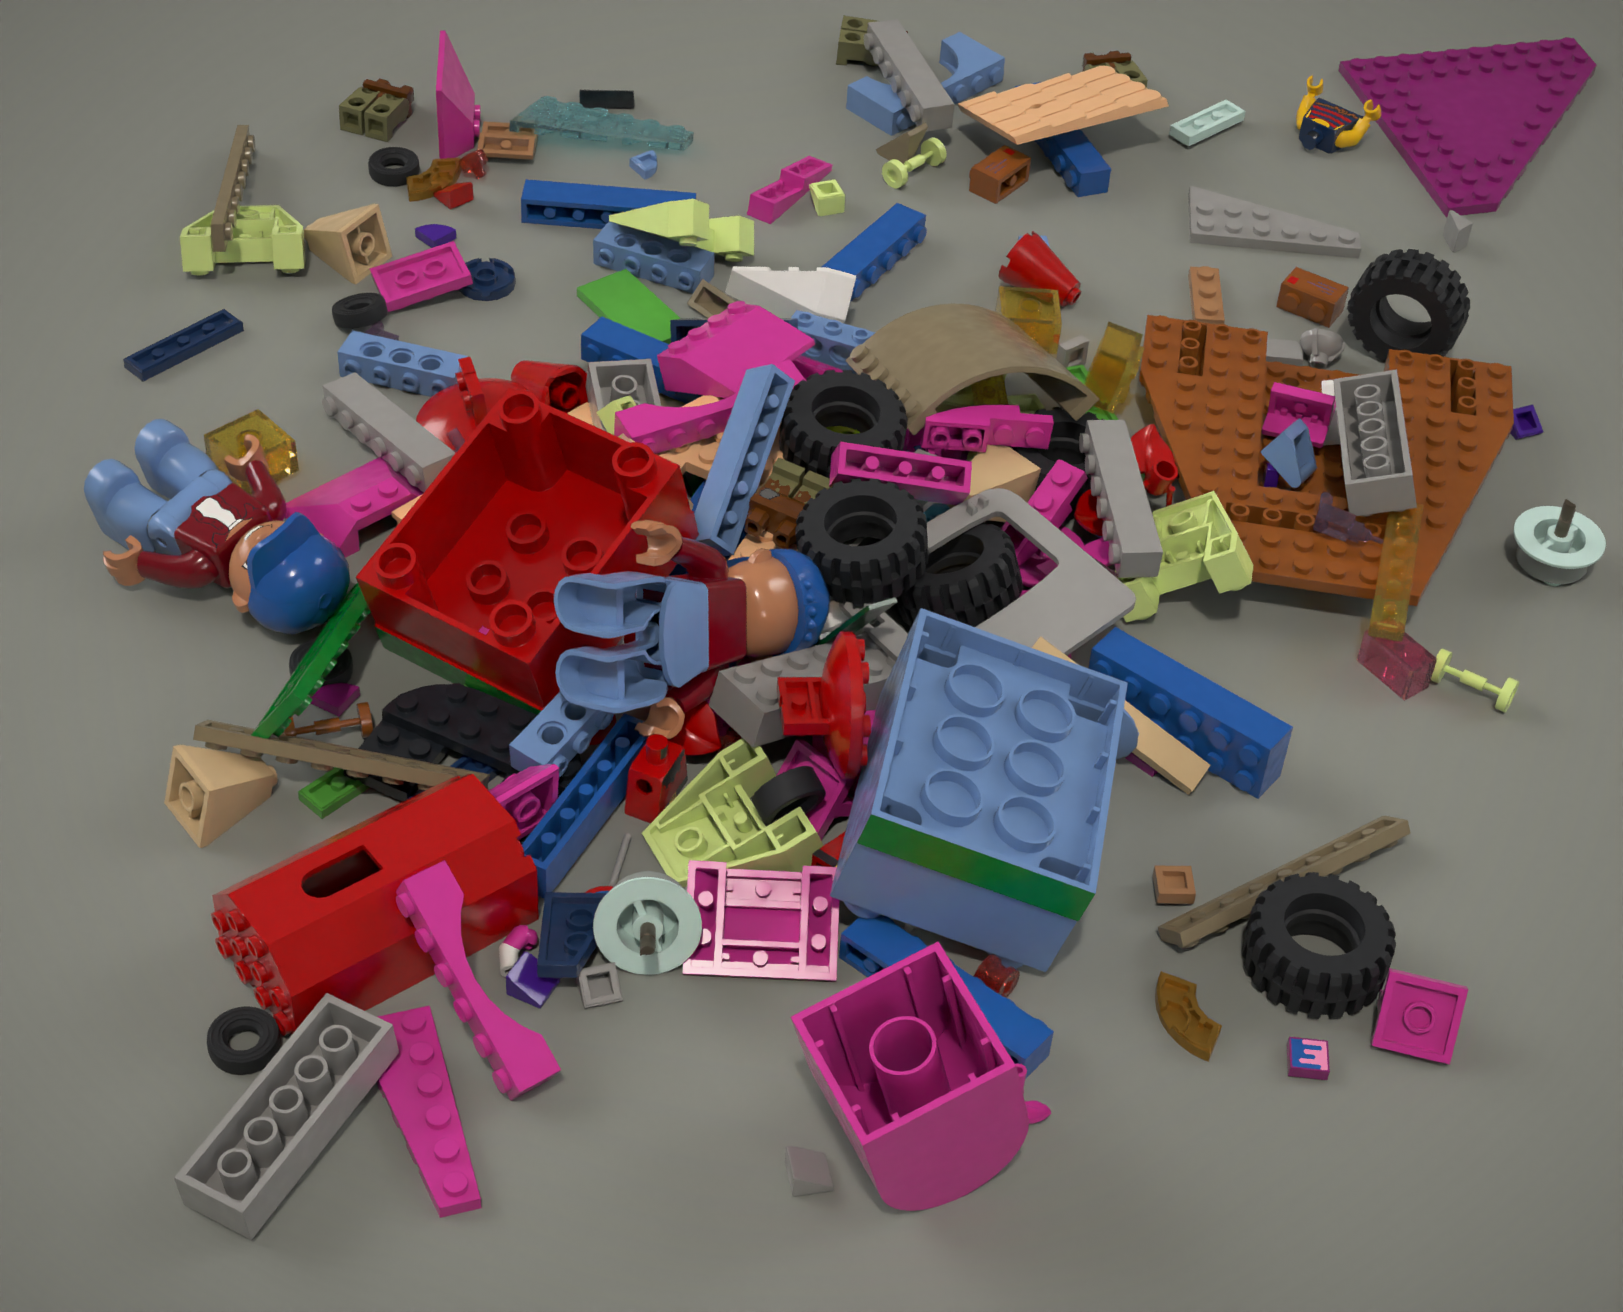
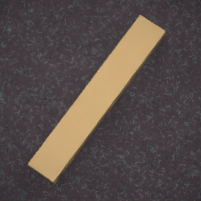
(1154, 744)

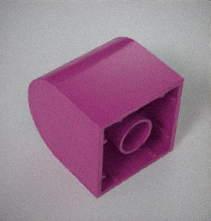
(916, 1080)

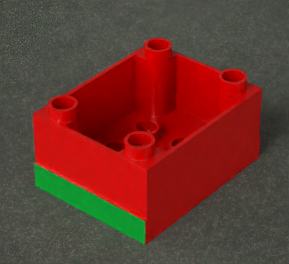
(496, 534)

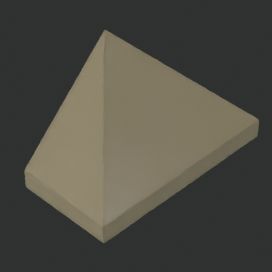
(904, 146)
(709, 299)

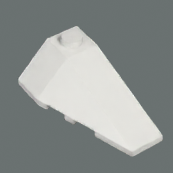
(783, 292)

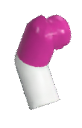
(519, 937)

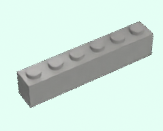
(909, 74)
(386, 429)
(1121, 499)

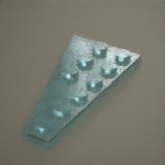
(597, 124)

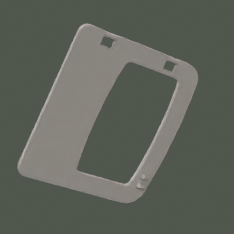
(1063, 608)

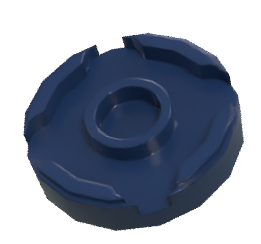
(490, 280)

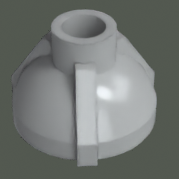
(1321, 347)

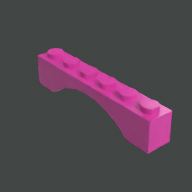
(673, 427)
(515, 1052)

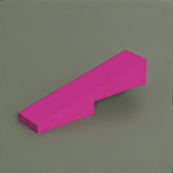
(775, 199)

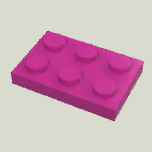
(421, 276)

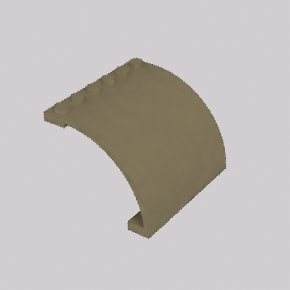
(953, 346)

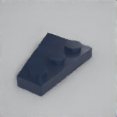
(567, 933)

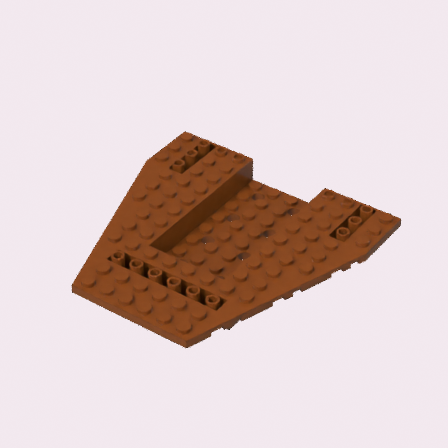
(1210, 408)

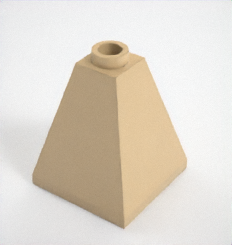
(350, 241)
(1003, 469)
(215, 789)

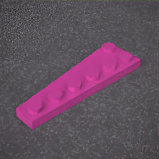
(427, 1114)

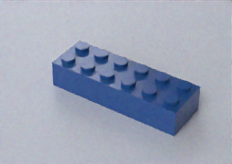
(1217, 725)

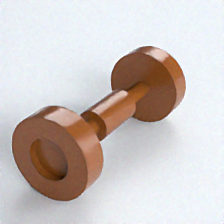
(334, 724)

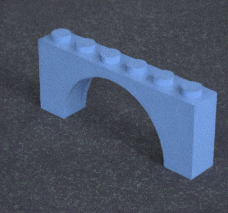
(972, 71)

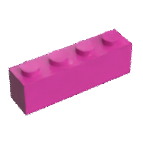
(921, 475)

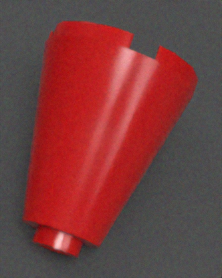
(1038, 267)
(553, 383)

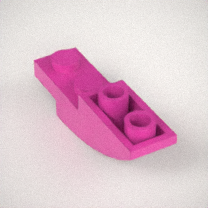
(984, 425)
(1051, 501)

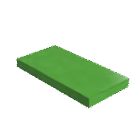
(629, 303)

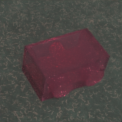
(1400, 665)

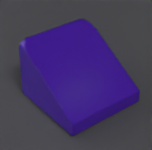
(1525, 422)
(525, 984)

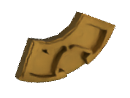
(439, 176)
(1183, 1017)

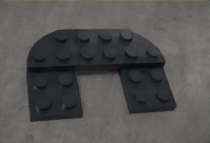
(447, 717)

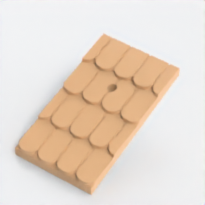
(1062, 104)

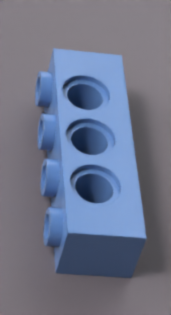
(652, 257)
(832, 339)
(398, 364)
(558, 723)

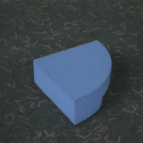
(644, 164)

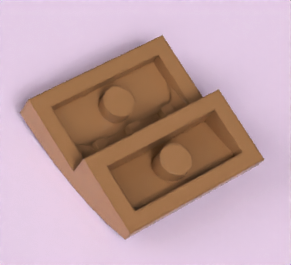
(501, 143)

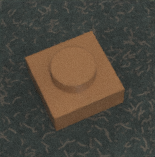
(1174, 884)

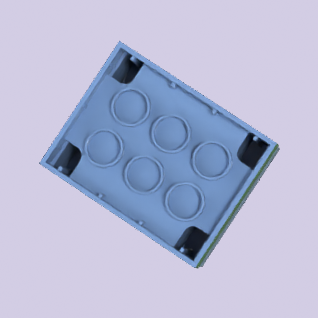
(983, 793)

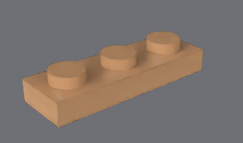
(1206, 295)

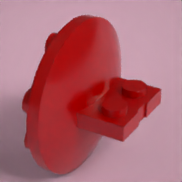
(462, 404)
(832, 705)

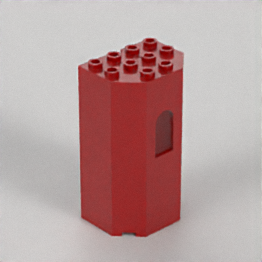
(333, 914)

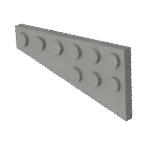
(1239, 223)

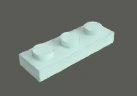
(1207, 122)

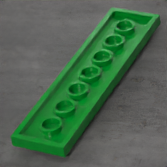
(315, 665)

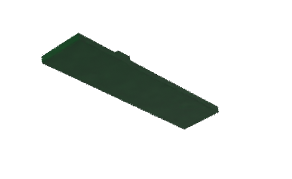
(859, 620)

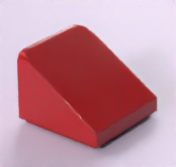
(455, 194)

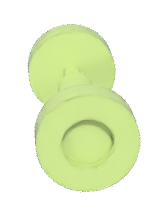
(896, 173)
(1476, 681)

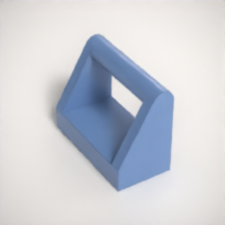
(1292, 454)

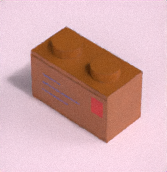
(999, 174)
(1312, 297)

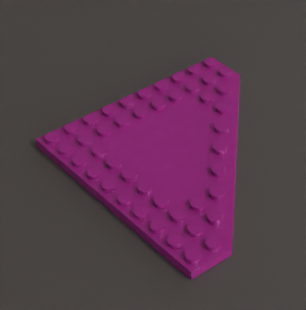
(1473, 113)

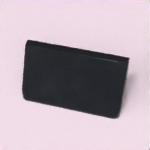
(607, 99)

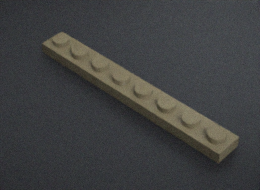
(232, 188)
(326, 756)
(1326, 859)

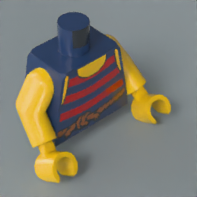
(1329, 125)

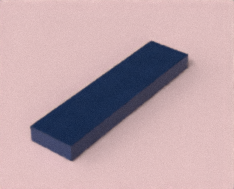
(183, 345)

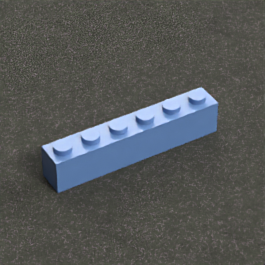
(742, 457)

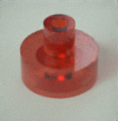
(474, 163)

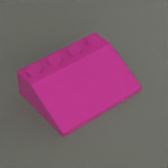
(721, 350)

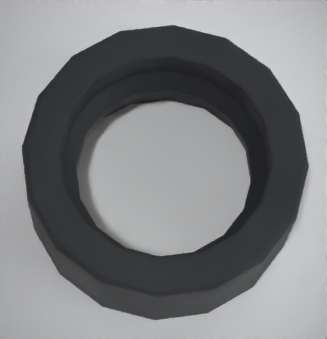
(787, 792)

